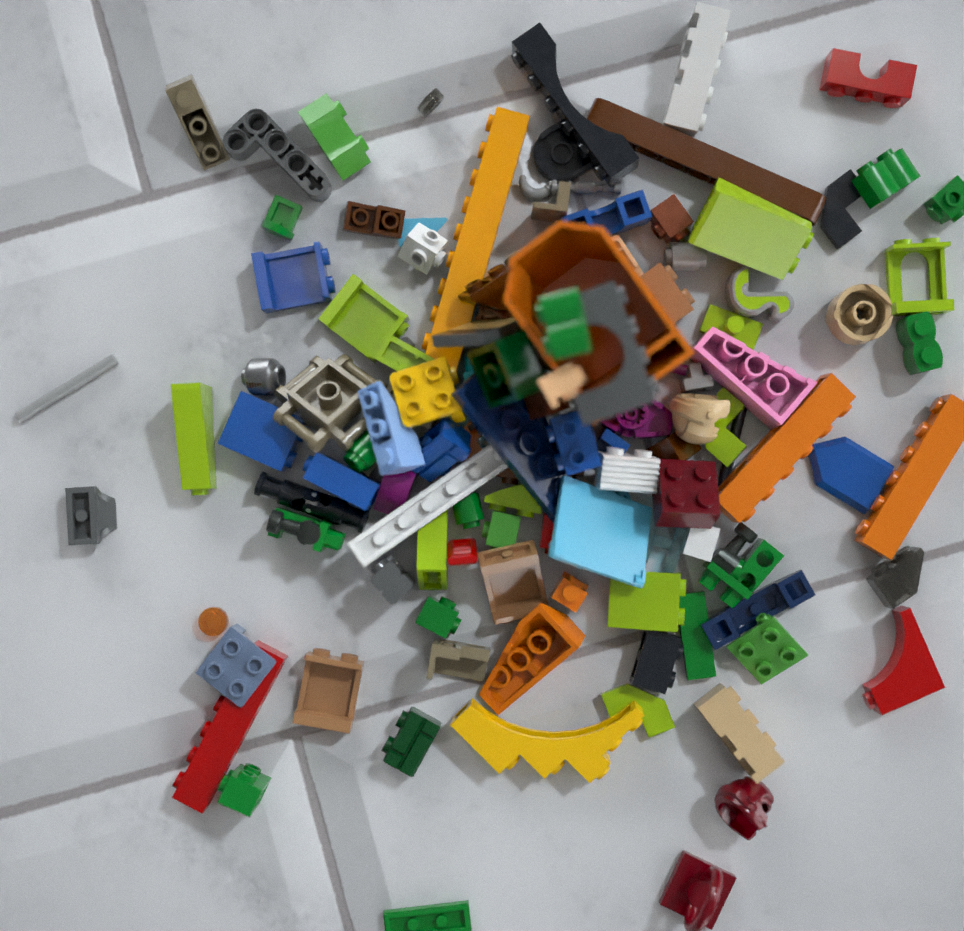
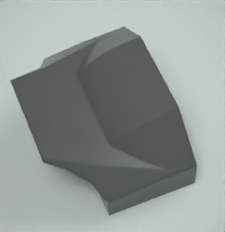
(89, 515)

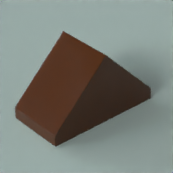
(673, 448)

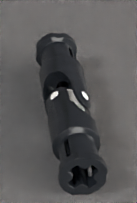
(294, 495)

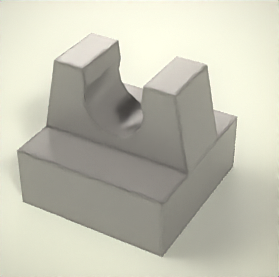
(695, 380)

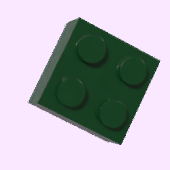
(506, 369)

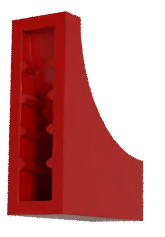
(909, 671)

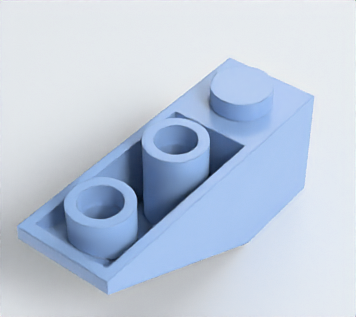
(393, 443)

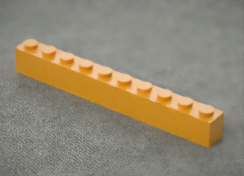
(480, 226)

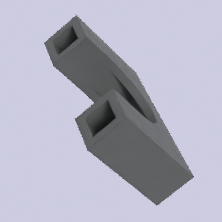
(632, 386)

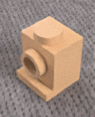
(561, 383)

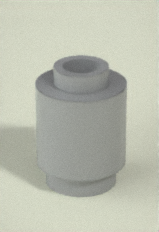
(685, 256)

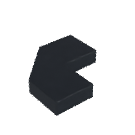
(836, 220)

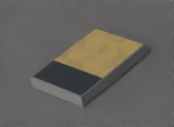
(477, 333)

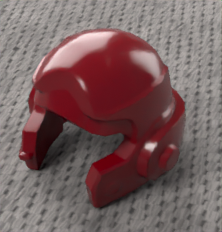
(744, 806)

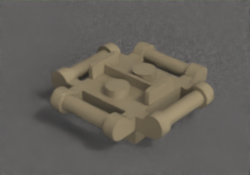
(327, 401)

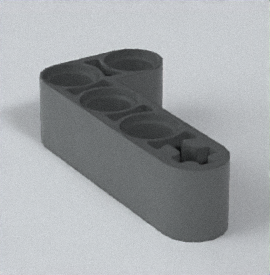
(284, 158)

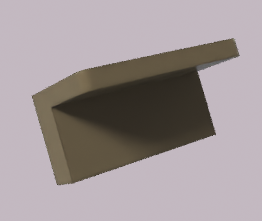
(553, 212)

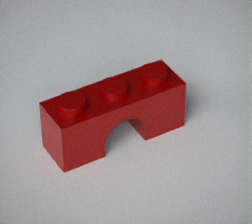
(843, 77)

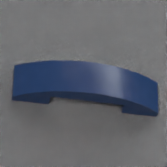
(770, 599)

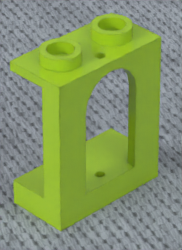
(934, 254)

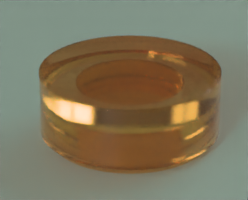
(213, 621)

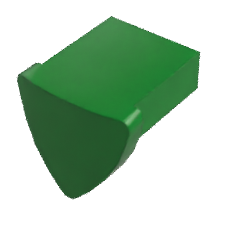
(282, 218)

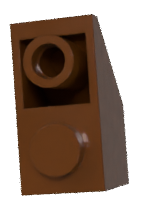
(488, 291)

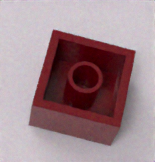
(686, 494)

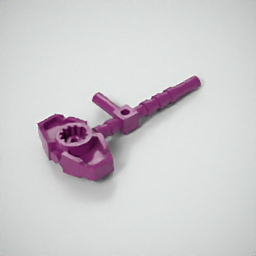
(645, 421)

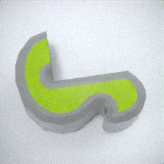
(753, 303)

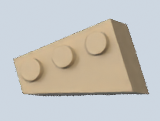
(739, 732)

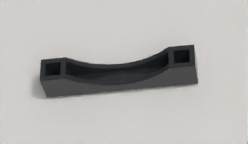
(607, 150)

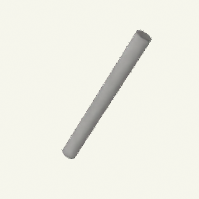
(66, 388)

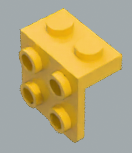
(425, 392)

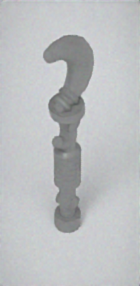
(552, 186)

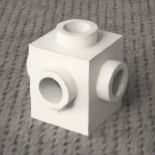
(423, 248)

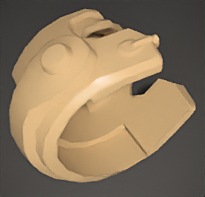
(695, 416)

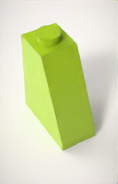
(433, 554)

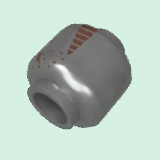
(263, 376)

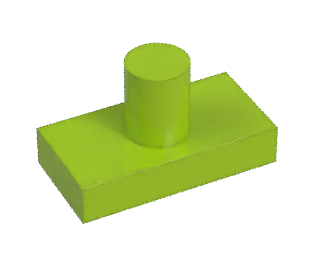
(733, 324)
(399, 354)

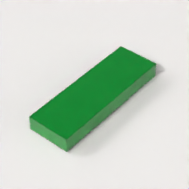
(697, 648)
(433, 917)

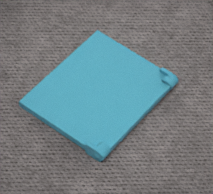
(601, 532)

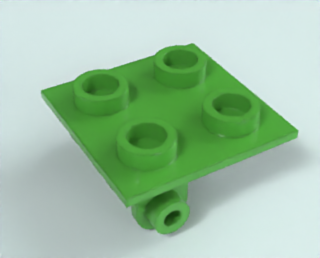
(767, 649)

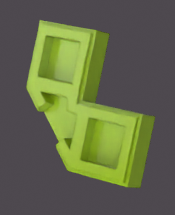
(726, 445)
(655, 710)

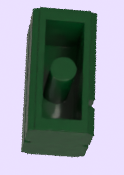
(411, 741)

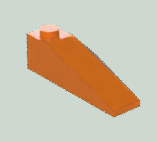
(534, 650)

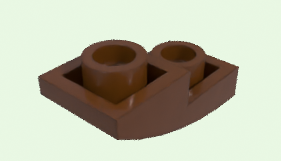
(373, 220)

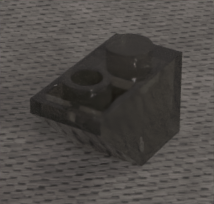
(898, 578)

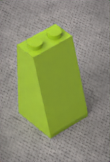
(750, 230)

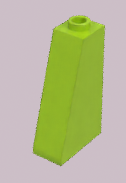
(195, 436)

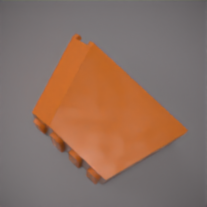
(584, 258)

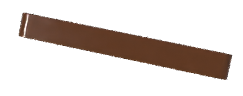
(704, 160)

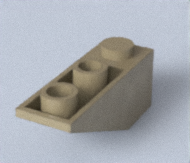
(197, 121)

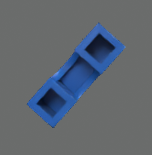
(619, 216)

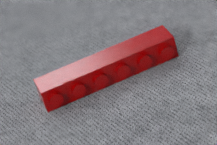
(222, 741)

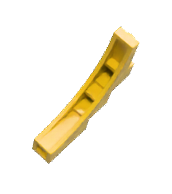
(545, 751)

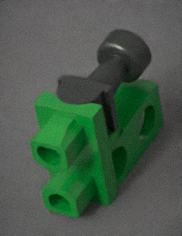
(306, 529)
(740, 574)

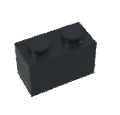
(656, 661)

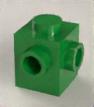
(947, 202)

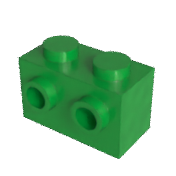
(243, 788)

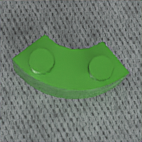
(334, 136)

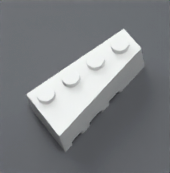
(696, 68)

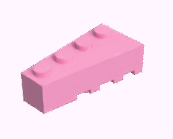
(751, 377)

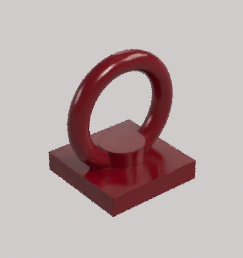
(697, 891)

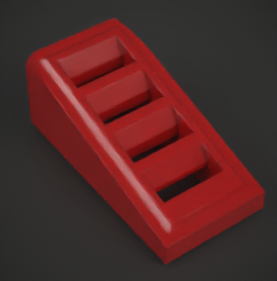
(462, 551)

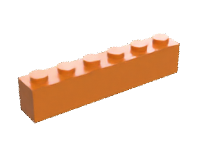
(782, 447)
(914, 479)

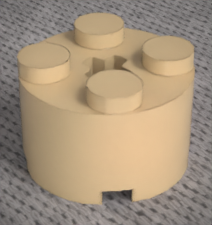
(875, 314)

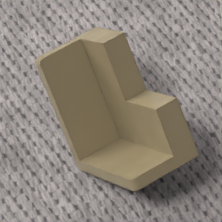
(458, 659)

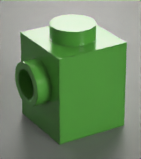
(501, 529)

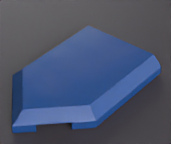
(849, 472)

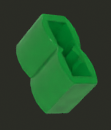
(886, 177)
(564, 324)
(920, 349)

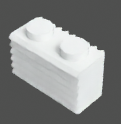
(627, 471)

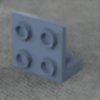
(236, 666)

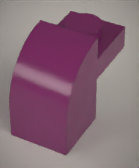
(394, 491)

